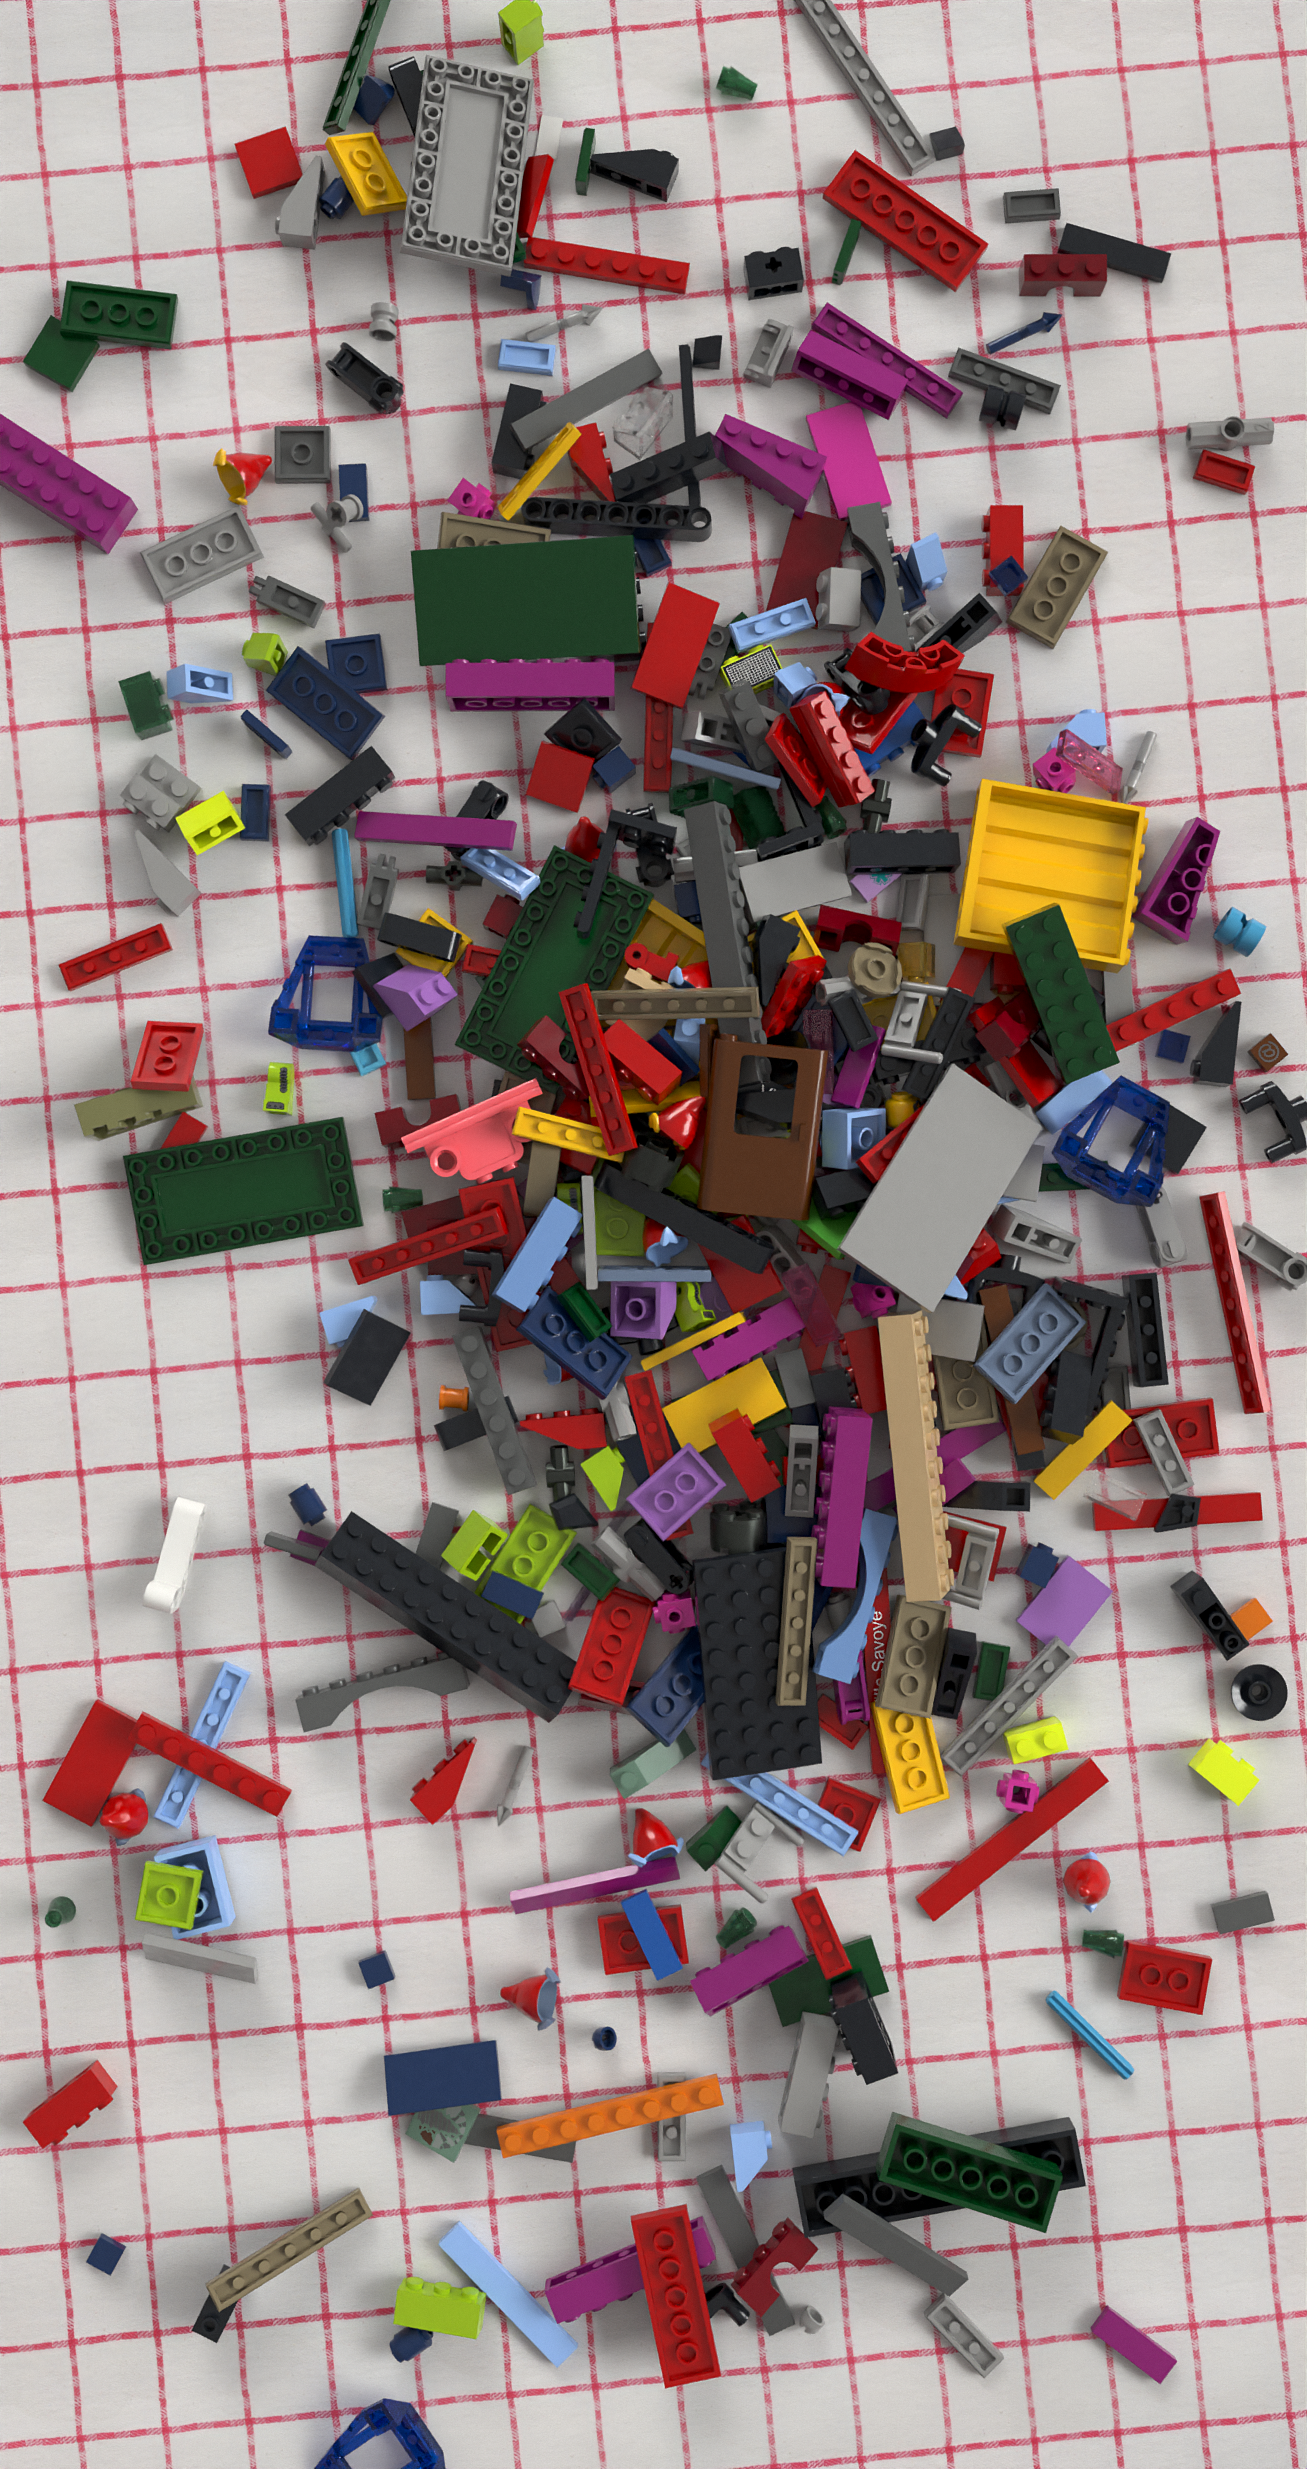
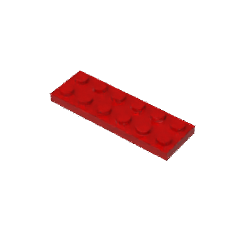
(905, 221)
(483, 1198)
(675, 2296)

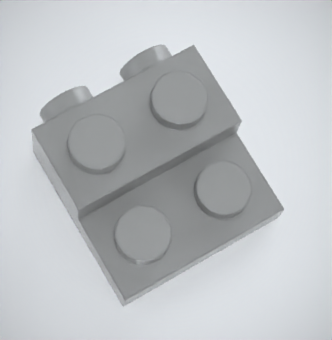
(160, 794)

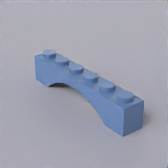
(840, 1651)

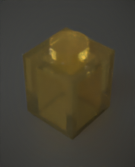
(917, 961)

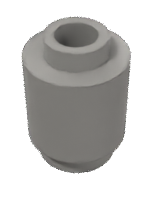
(838, 1608)

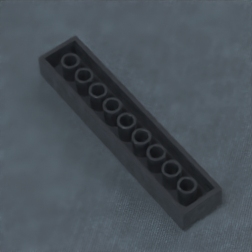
(449, 1616)
(857, 2177)

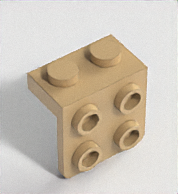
(638, 981)

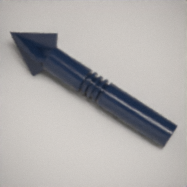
(1046, 322)

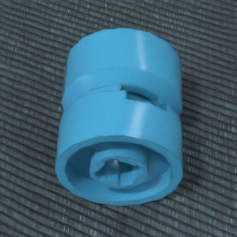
(1240, 932)

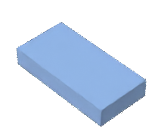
(526, 357)

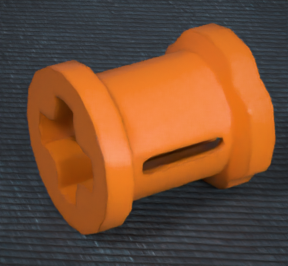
(454, 1398)

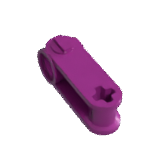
(852, 1696)

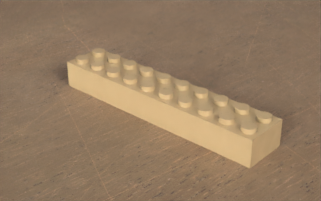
(915, 1455)

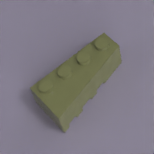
(133, 1109)

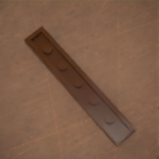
(1023, 1414)

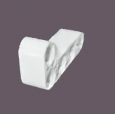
(176, 1557)

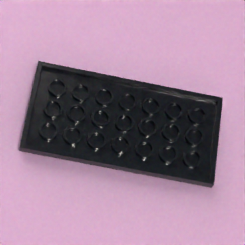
(739, 1655)

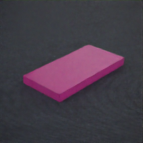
(851, 461)

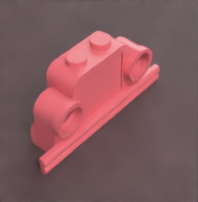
(476, 1137)

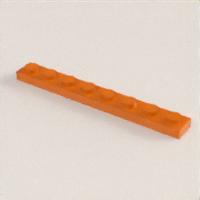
(609, 2115)

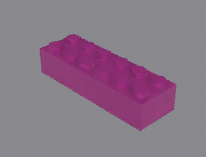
(62, 488)
(529, 686)
(841, 1495)

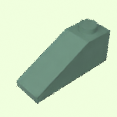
(650, 1764)

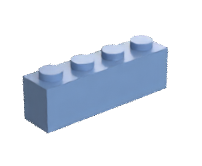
(537, 1255)

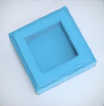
(368, 1059)

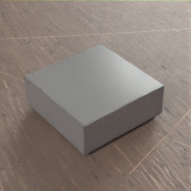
(548, 1619)

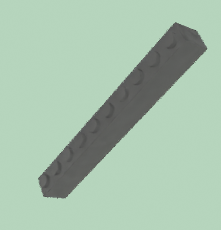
(725, 925)

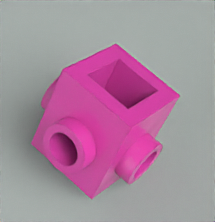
(472, 500)
(1054, 773)
(872, 1299)
(674, 1612)
(1024, 1798)

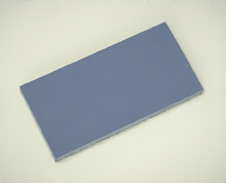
(725, 768)
(653, 1273)
(1029, 1343)

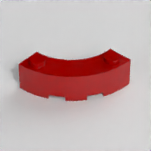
(903, 671)

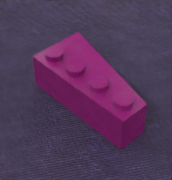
(772, 462)
(1176, 887)
(748, 1339)

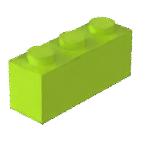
(440, 2307)

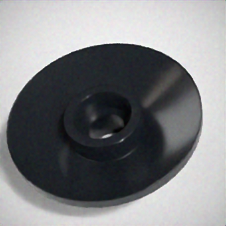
(785, 1070)
(1270, 1699)

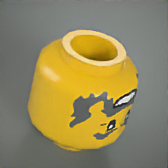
(900, 1107)

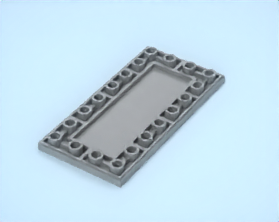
(467, 166)
(940, 1188)

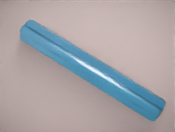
(345, 883)
(1090, 2035)

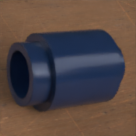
(336, 199)
(307, 1505)
(410, 2343)

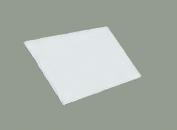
(549, 136)

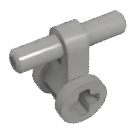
(338, 515)

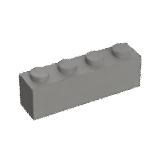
(808, 2075)

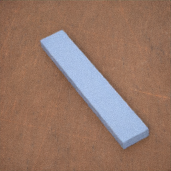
(208, 1730)
(795, 1808)
(508, 2294)

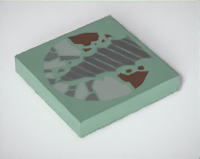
(444, 2129)

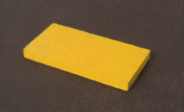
(746, 1388)
(910, 1759)

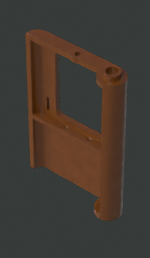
(754, 1171)

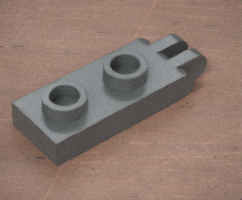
(288, 600)
(711, 660)
(378, 893)

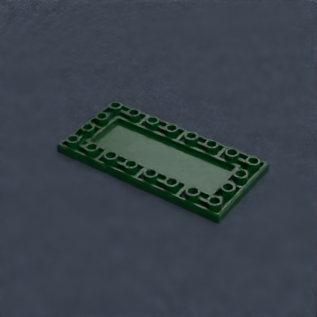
(526, 600)
(547, 958)
(243, 1190)

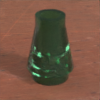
(735, 84)
(832, 819)
(399, 1199)
(60, 1912)
(736, 1928)
(1104, 1941)

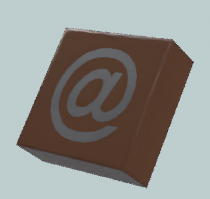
(1267, 1052)

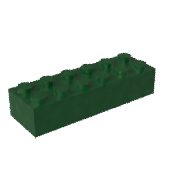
(1060, 993)
(968, 2172)

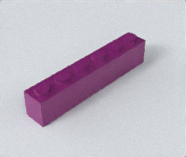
(611, 2278)

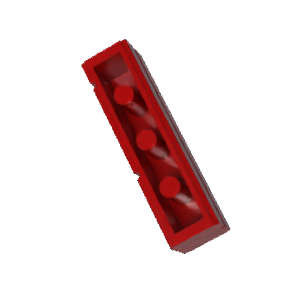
(832, 749)

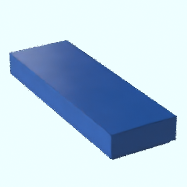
(651, 1934)

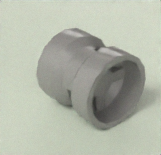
(383, 322)

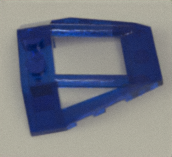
(296, 1026)
(1132, 1185)
(382, 2417)

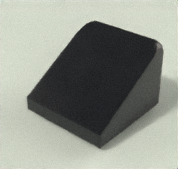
(947, 143)
(707, 352)

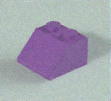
(415, 994)
(642, 1308)

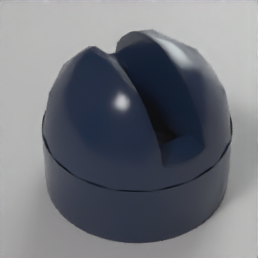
(607, 2043)

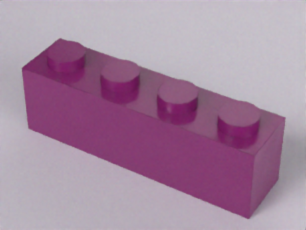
(849, 374)
(749, 1970)

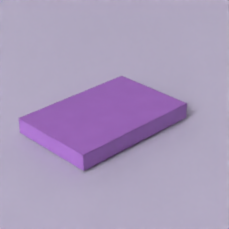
(676, 1491)
(1064, 1604)

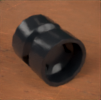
(1002, 407)

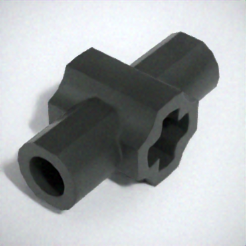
(876, 807)
(440, 875)
(560, 1472)

